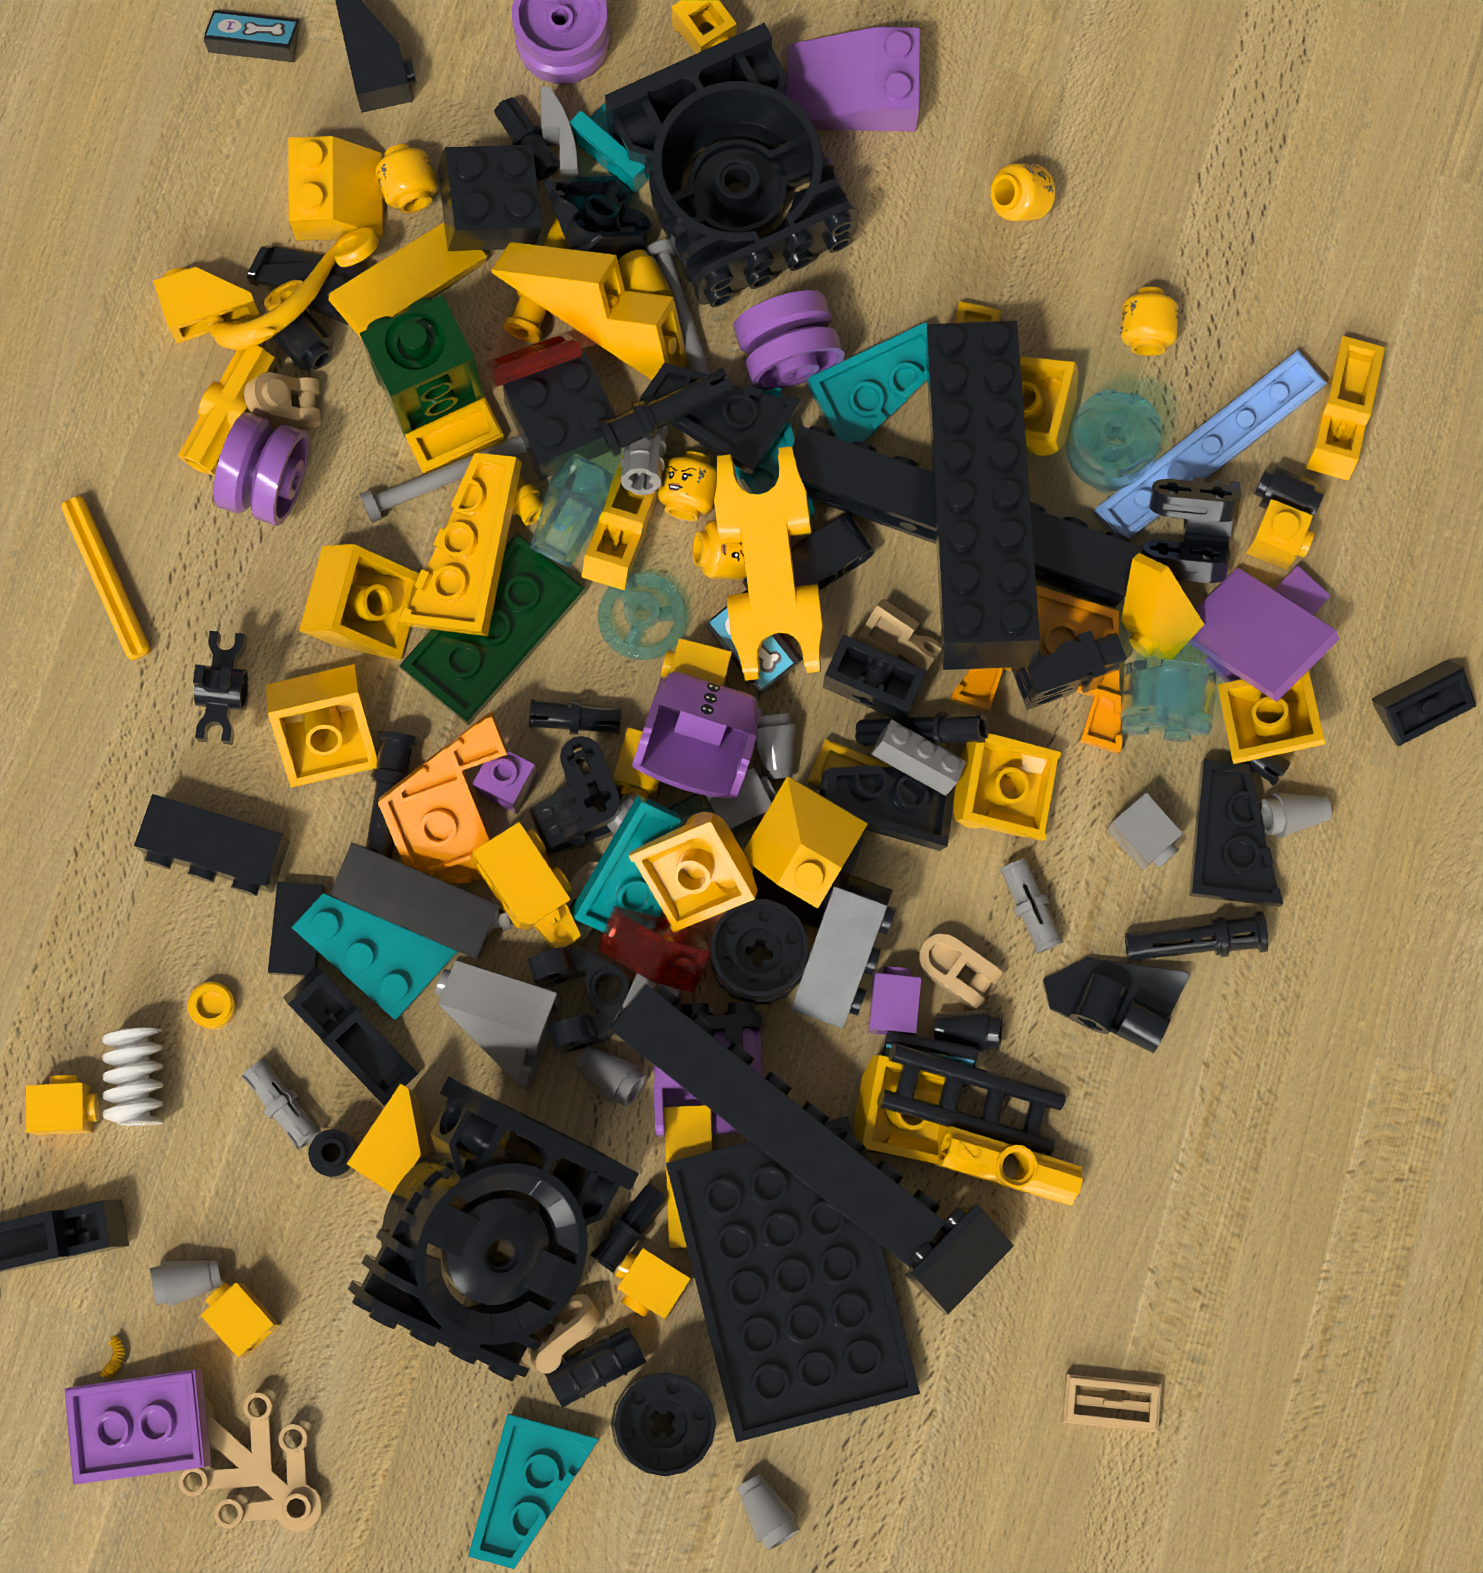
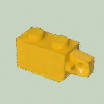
(527, 886)

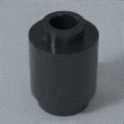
(305, 342)
(1290, 490)
(319, 1146)

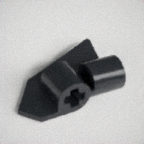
(1117, 998)

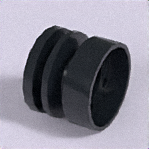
(753, 925)
(691, 1424)

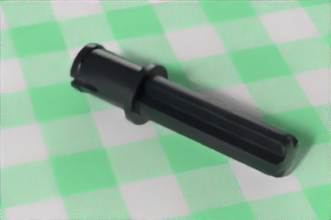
(938, 729)

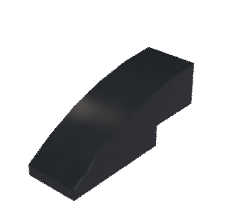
(349, 1035)
(62, 1234)

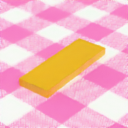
(402, 278)

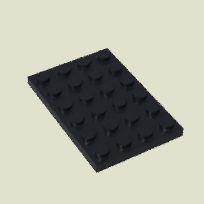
(788, 1293)

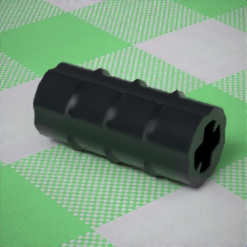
(595, 1366)

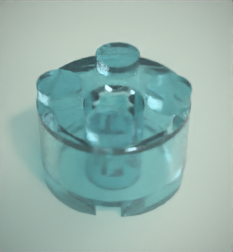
(1113, 416)
(1168, 699)

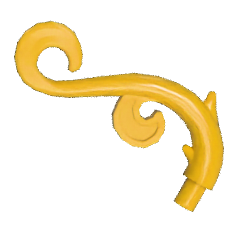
(295, 296)

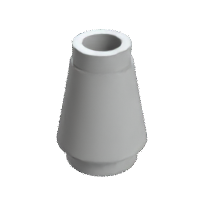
(776, 745)
(1292, 813)
(611, 1075)
(183, 1280)
(768, 1513)

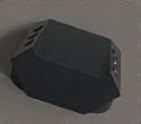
(597, 215)

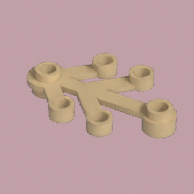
(256, 1470)

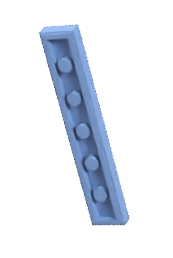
(1215, 441)

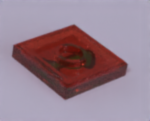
(533, 359)

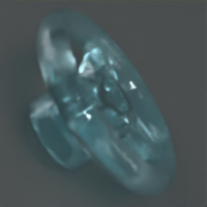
(643, 600)

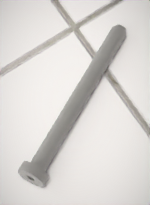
(664, 255)
(428, 482)

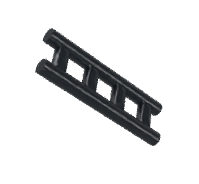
(946, 1112)

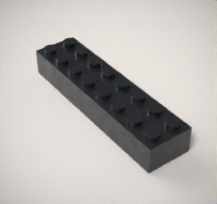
(981, 496)

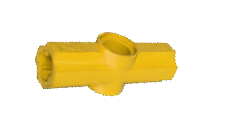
(221, 407)
(1035, 1172)

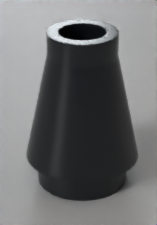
(971, 1028)

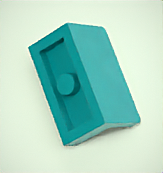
(594, 138)

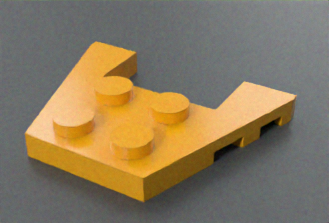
(1061, 620)
(435, 809)

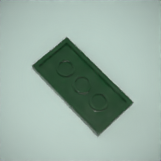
(470, 668)

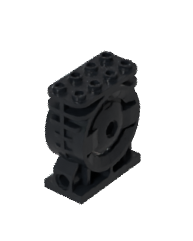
(737, 99)
(536, 1255)

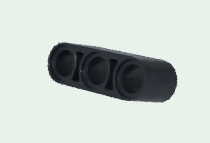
(829, 553)

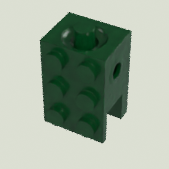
(422, 363)

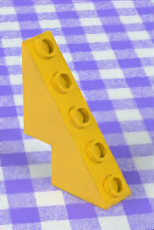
(591, 297)

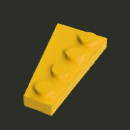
(465, 568)

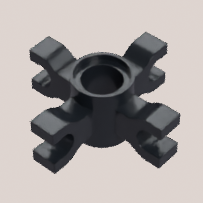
(220, 687)

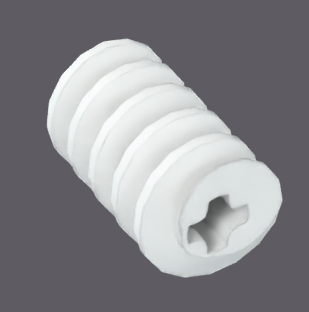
(132, 1077)

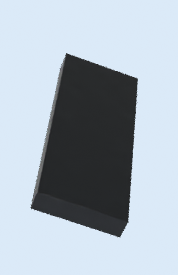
(415, 900)

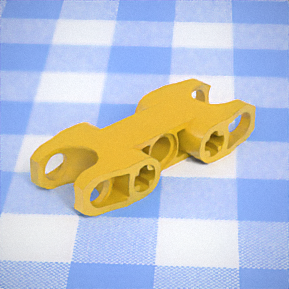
(765, 530)

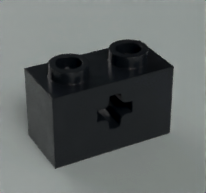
(873, 678)

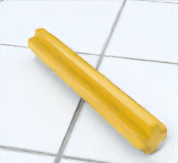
(105, 578)

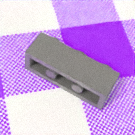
(918, 757)

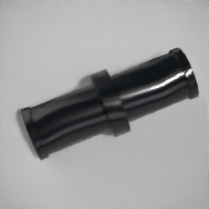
(575, 716)

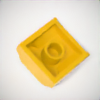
(1048, 402)
(1006, 787)
(696, 871)
(891, 1131)

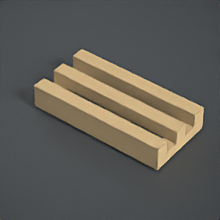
(1071, 1399)

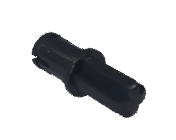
(525, 133)
(629, 1227)

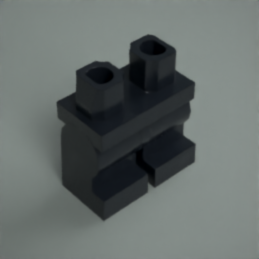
(1072, 665)

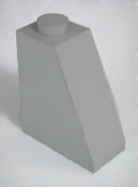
(501, 1016)

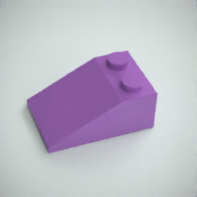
(858, 79)

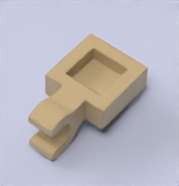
(893, 634)

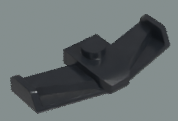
(279, 265)

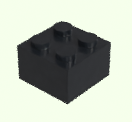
(489, 197)
(559, 414)

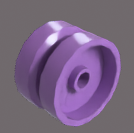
(561, 37)
(788, 339)
(261, 468)

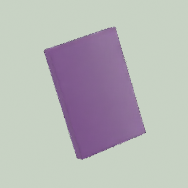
(1260, 634)
(137, 1426)

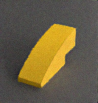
(1345, 408)
(618, 534)

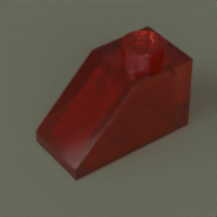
(653, 949)

